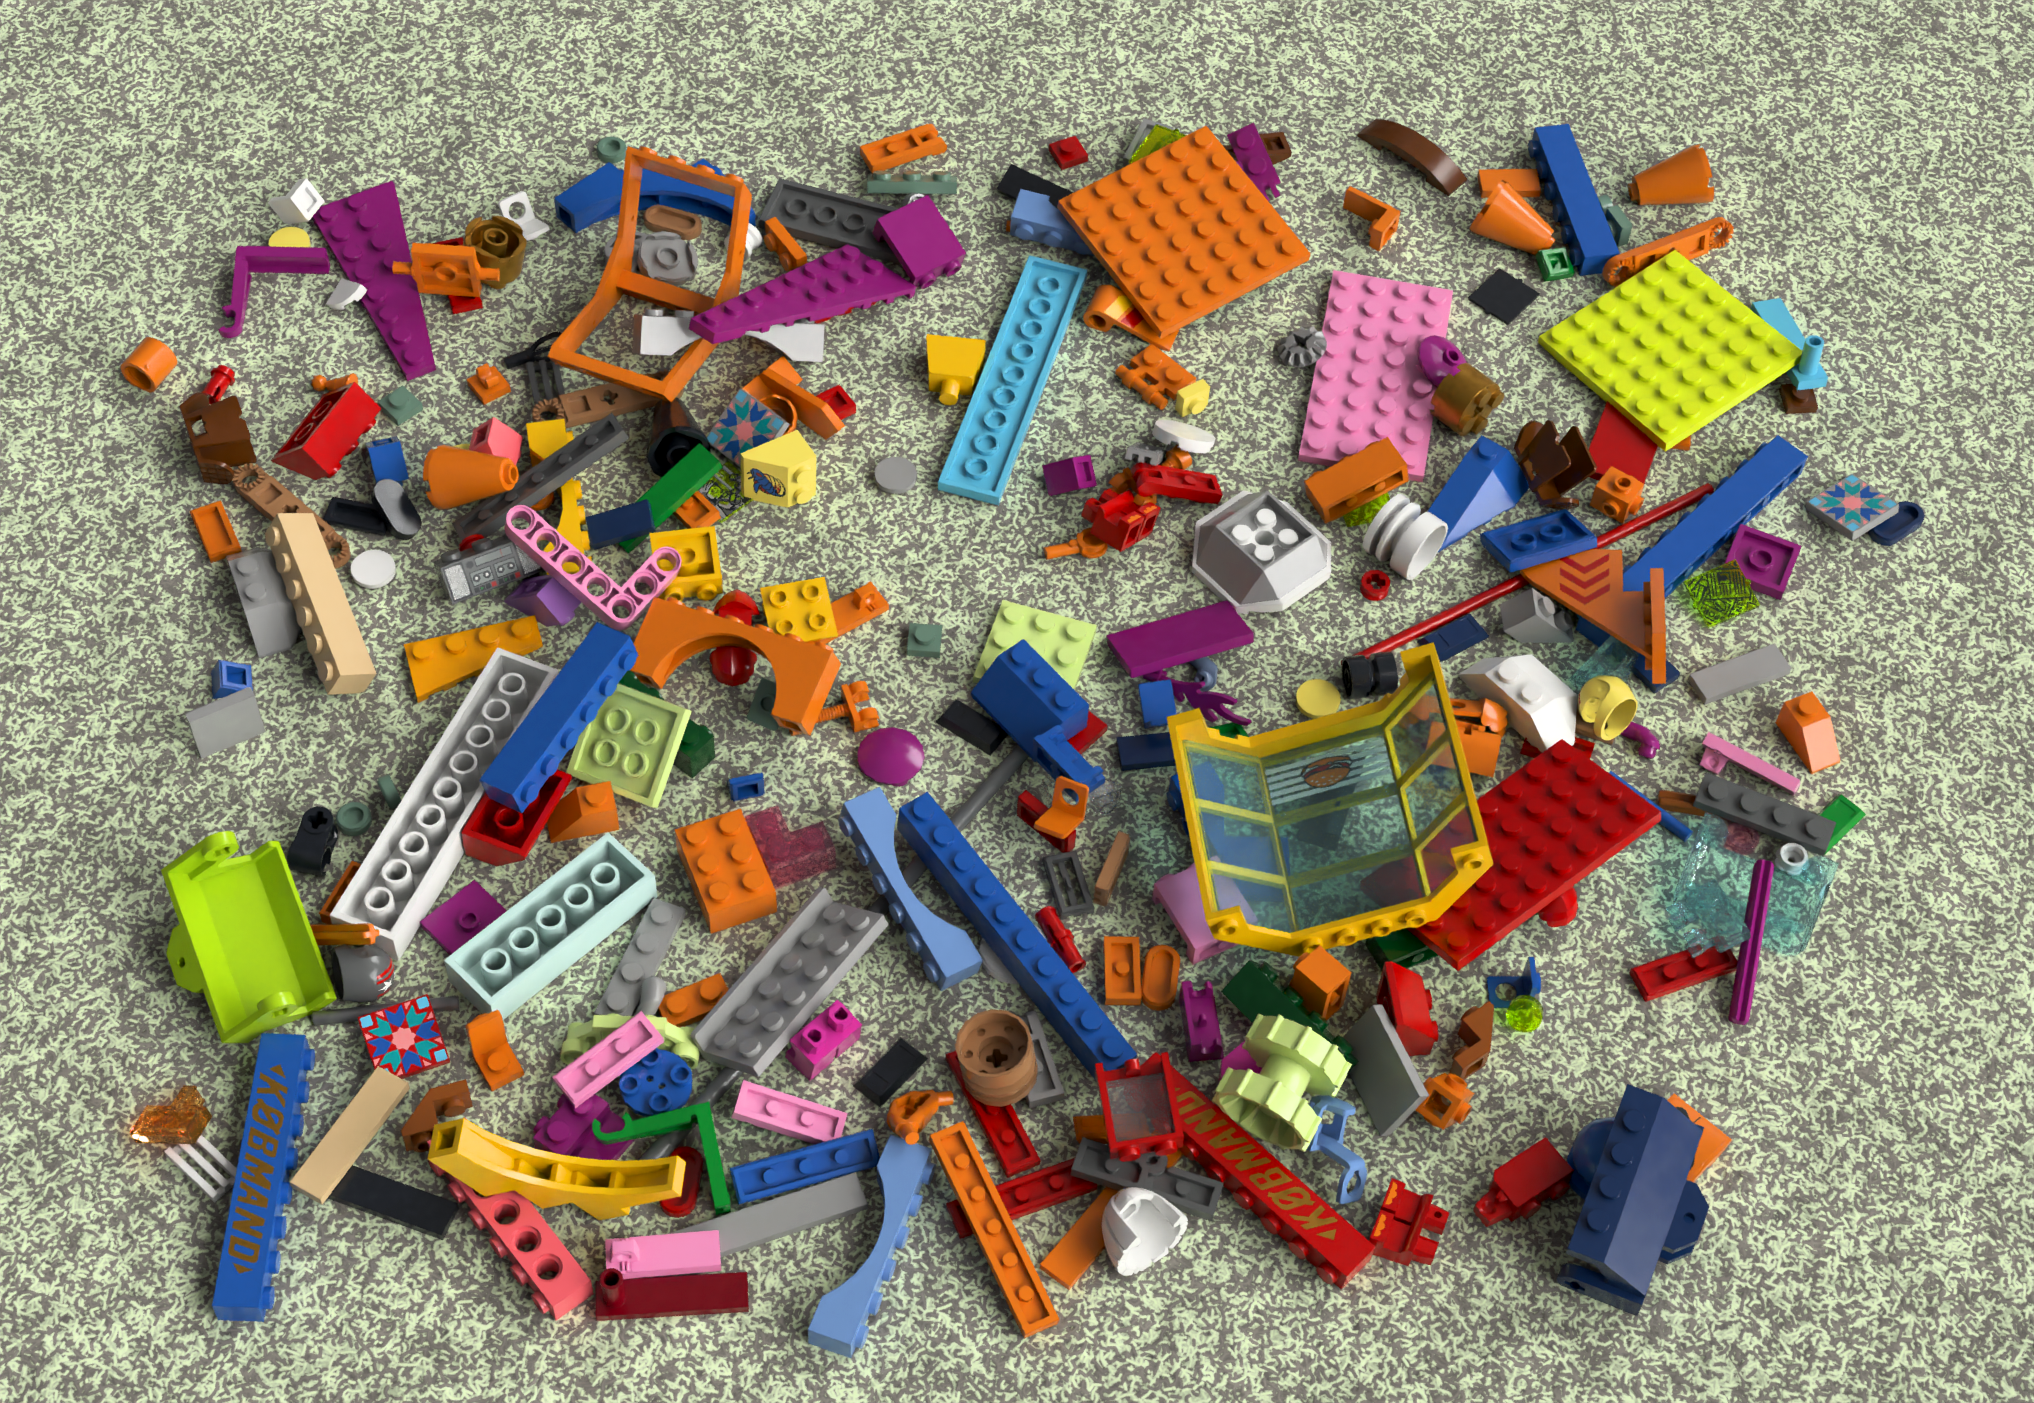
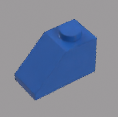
(387, 460)

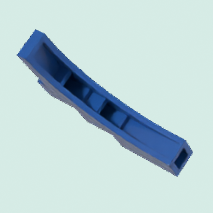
(600, 197)

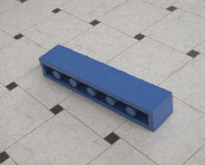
(1572, 198)
(559, 717)

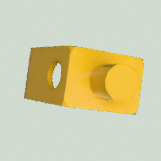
(953, 365)

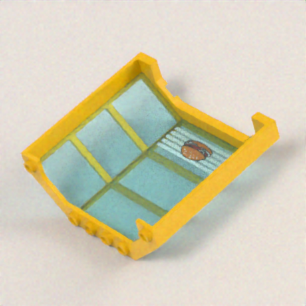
(1334, 819)

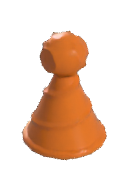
(319, 382)

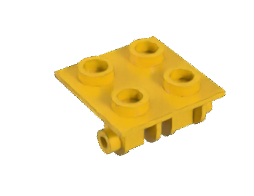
(800, 609)

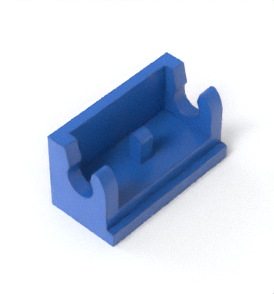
(1062, 759)

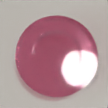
(1741, 839)

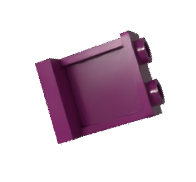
(921, 241)

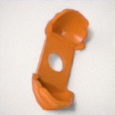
(1489, 712)

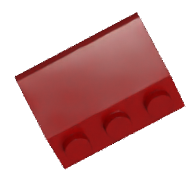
(328, 432)
(505, 835)

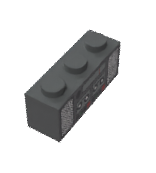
(483, 567)

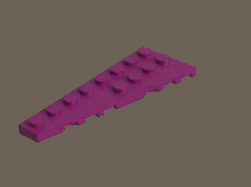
(365, 239)
(810, 292)

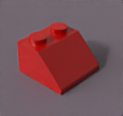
(1408, 1008)

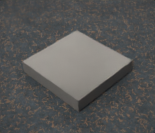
(225, 722)

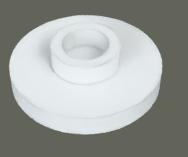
(373, 569)

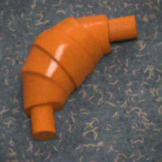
(913, 1112)

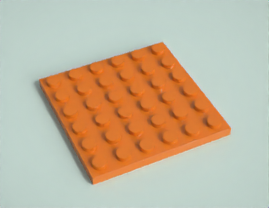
(1183, 231)

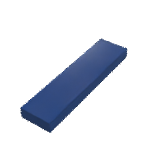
(804, 1166)

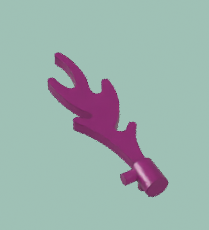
(1203, 700)

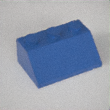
(1029, 697)

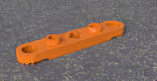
(1688, 242)

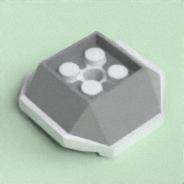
(1259, 553)

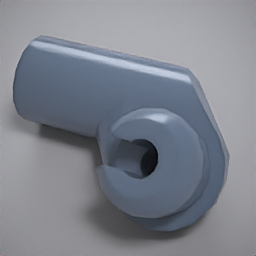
(1206, 672)

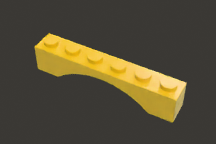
(544, 440)

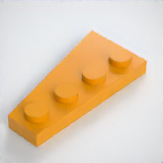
(454, 657)

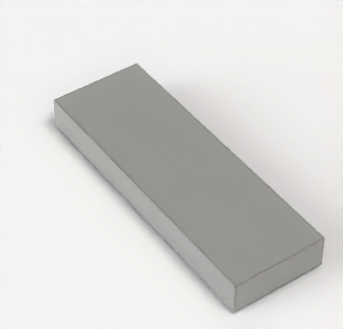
(1739, 674)

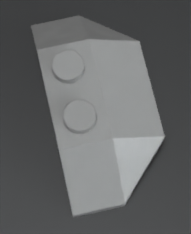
(264, 601)

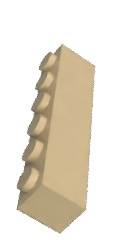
(320, 603)

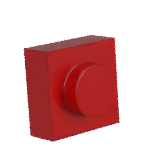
(1068, 152)
(838, 401)

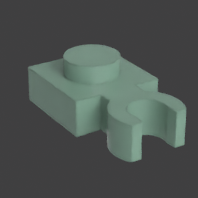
(1617, 221)

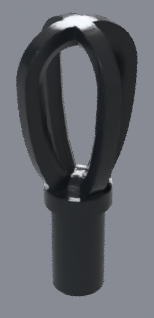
(529, 354)

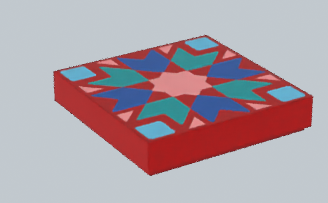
(404, 1038)

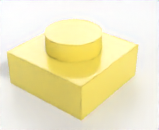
(1192, 398)

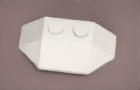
(1536, 699)

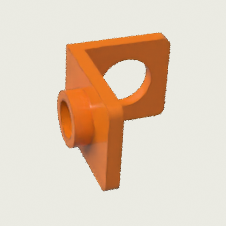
(1064, 817)

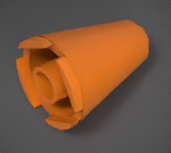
(1675, 180)
(1512, 221)
(466, 476)

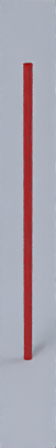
(1518, 581)

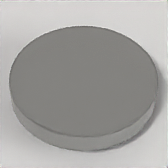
(895, 475)

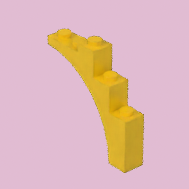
(551, 1179)

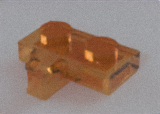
(173, 1124)

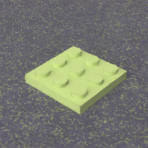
(1056, 638)
(631, 745)

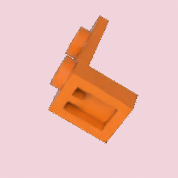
(1383, 216)
(492, 1050)

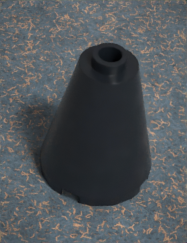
(672, 435)

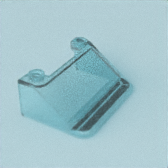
(1792, 899)

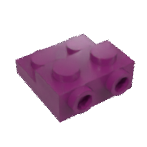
(571, 1131)

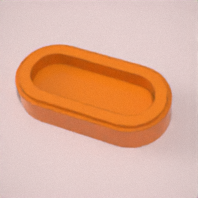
(1160, 977)

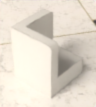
(298, 204)

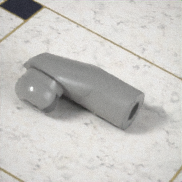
(651, 995)

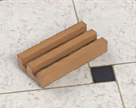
(1112, 869)

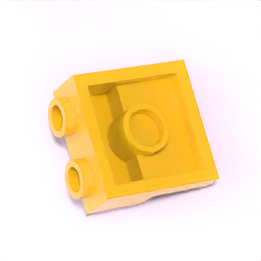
(700, 563)

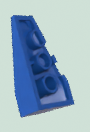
(1479, 490)

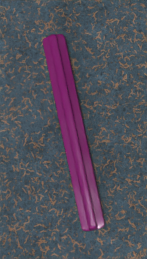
(1750, 949)

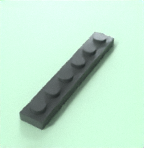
(544, 477)

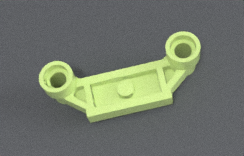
(586, 1035)

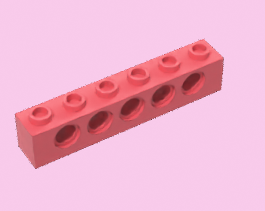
(555, 1295)

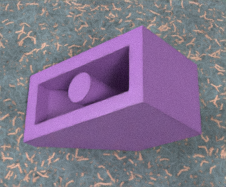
(545, 599)

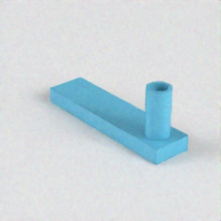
(1808, 372)

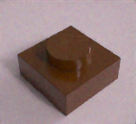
(1798, 401)

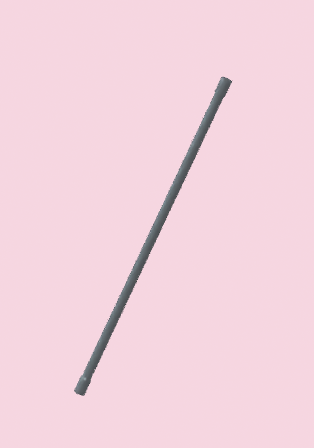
(665, 1144)

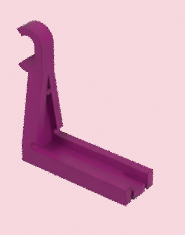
(267, 260)

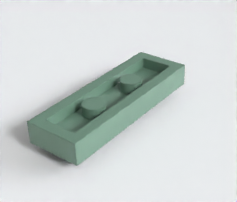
(912, 182)

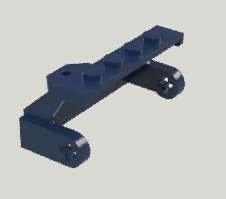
(1637, 1203)

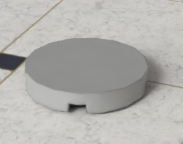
(667, 258)

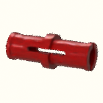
(1060, 938)

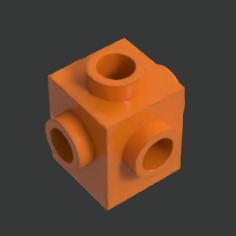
(1617, 495)
(1437, 1109)

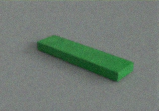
(677, 487)

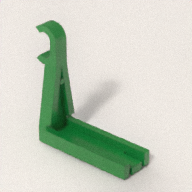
(677, 1121)

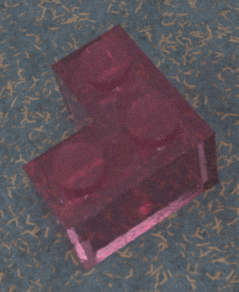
(788, 854)

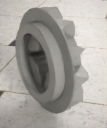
(1299, 357)

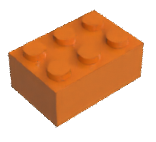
(726, 871)

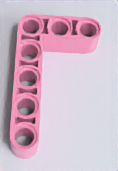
(589, 572)

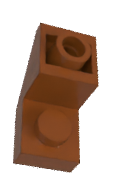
(1477, 1034)
(442, 1100)

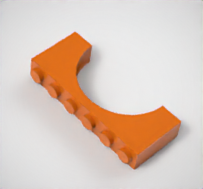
(678, 632)

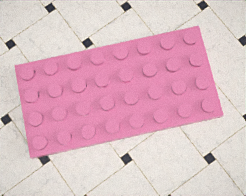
(1371, 373)

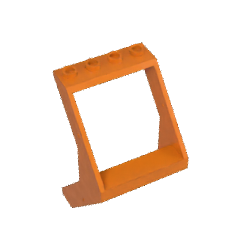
(619, 279)

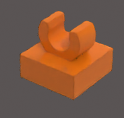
(488, 384)

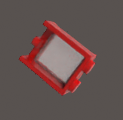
(1140, 1109)

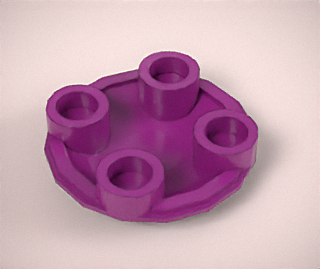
(890, 756)

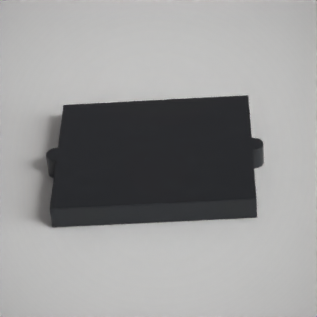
(1503, 296)

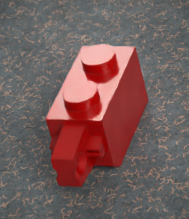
(1524, 1183)

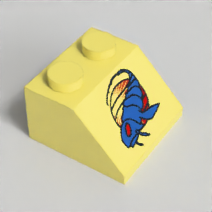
(779, 471)

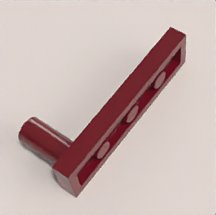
(670, 1295)

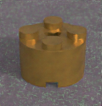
(497, 245)
(1466, 400)

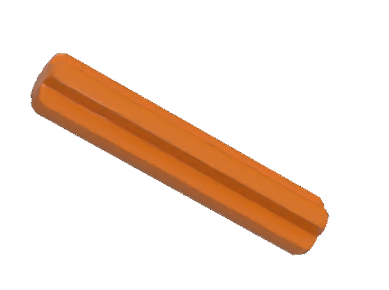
(344, 934)

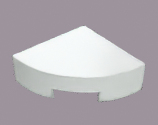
(344, 293)

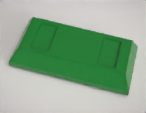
(1844, 814)

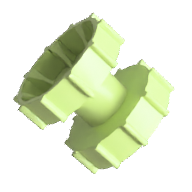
(1291, 1062)

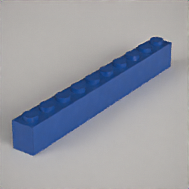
(1712, 522)
(1012, 936)

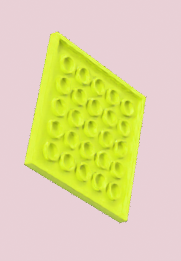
(1670, 349)

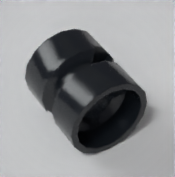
(1369, 675)

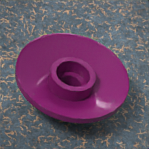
(1439, 358)

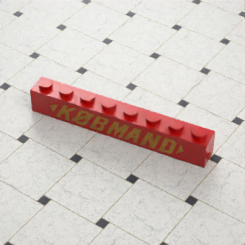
(1268, 1187)

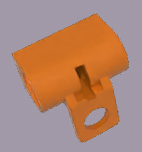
(1479, 747)

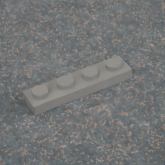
(641, 958)

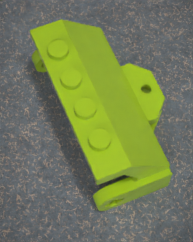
(244, 938)

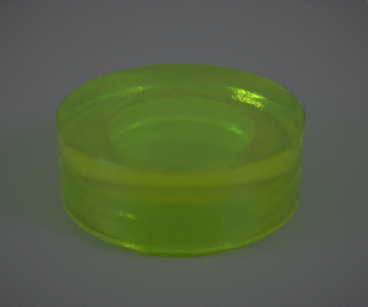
(1524, 1013)

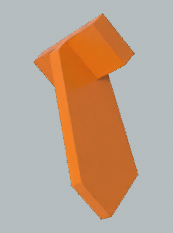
(782, 380)

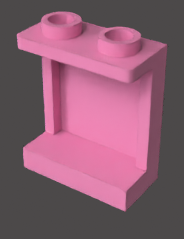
(1184, 905)

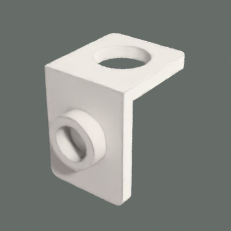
(530, 225)

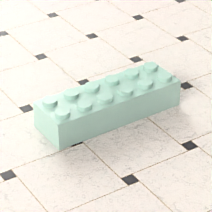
(551, 928)

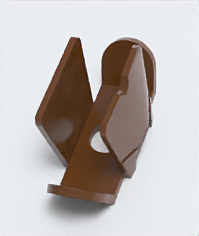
(225, 437)
(1557, 464)

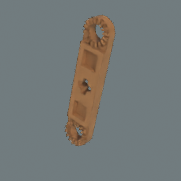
(589, 404)
(272, 498)

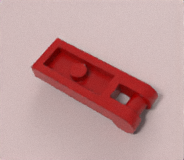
(1176, 483)

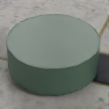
(611, 150)
(389, 791)
(353, 819)

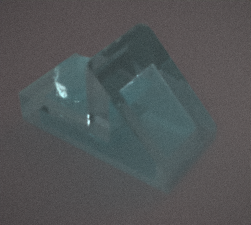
(1610, 659)

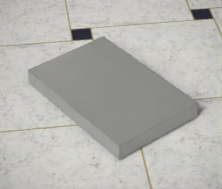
(1384, 1071)

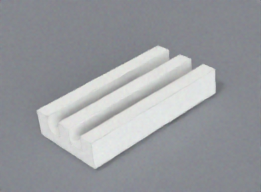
(225, 1185)

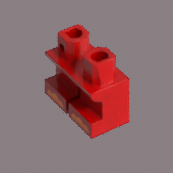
(1119, 519)
(1400, 1225)

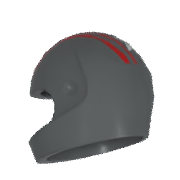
(362, 973)

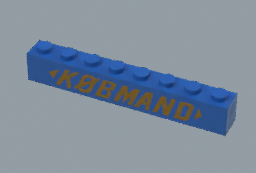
(262, 1178)

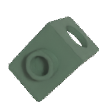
(763, 704)

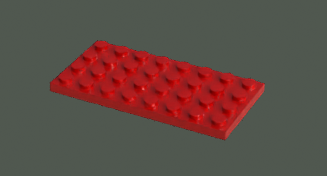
(1544, 836)

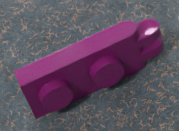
(1255, 159)

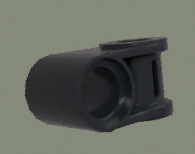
(313, 842)

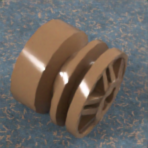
(992, 1041)

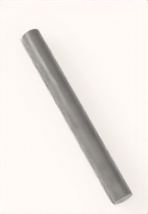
(350, 1014)

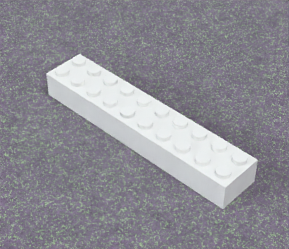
(424, 833)

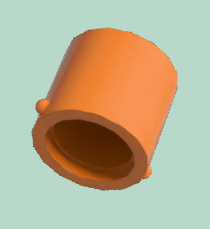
(149, 364)

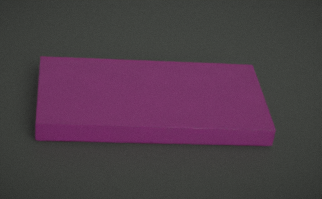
(1179, 639)

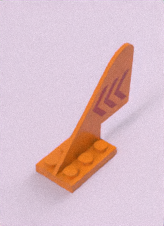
(1593, 588)

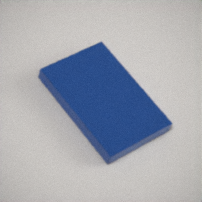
(1538, 540)

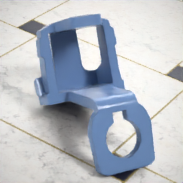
(1330, 1141)

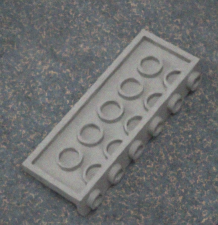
(786, 983)

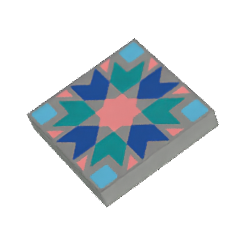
(745, 426)
(1852, 507)

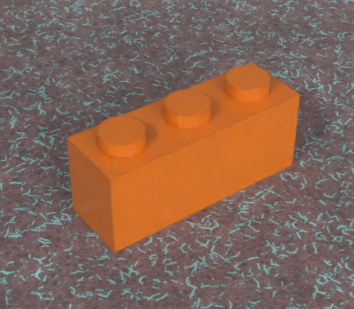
(1356, 480)

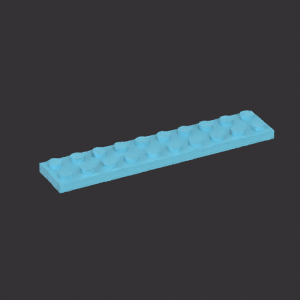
(1012, 381)

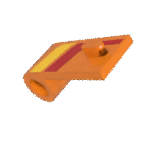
(1113, 307)

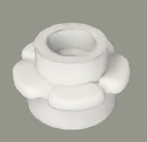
(1791, 851)

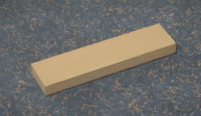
(349, 1135)

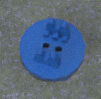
(665, 1070)

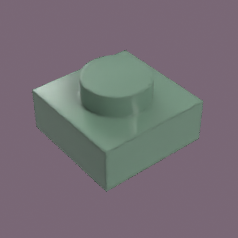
(400, 405)
(924, 640)

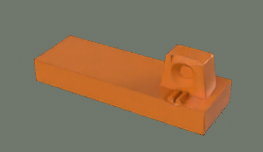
(856, 609)

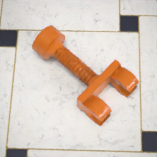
(1122, 481)
(850, 695)

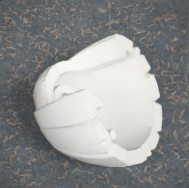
(1140, 1229)

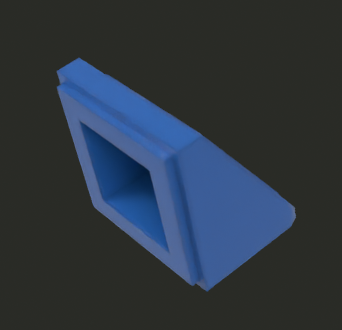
(230, 678)
(746, 786)

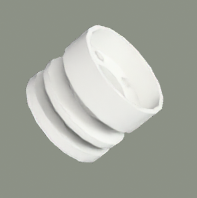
(1405, 536)

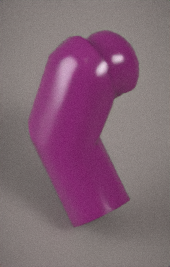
(1643, 735)

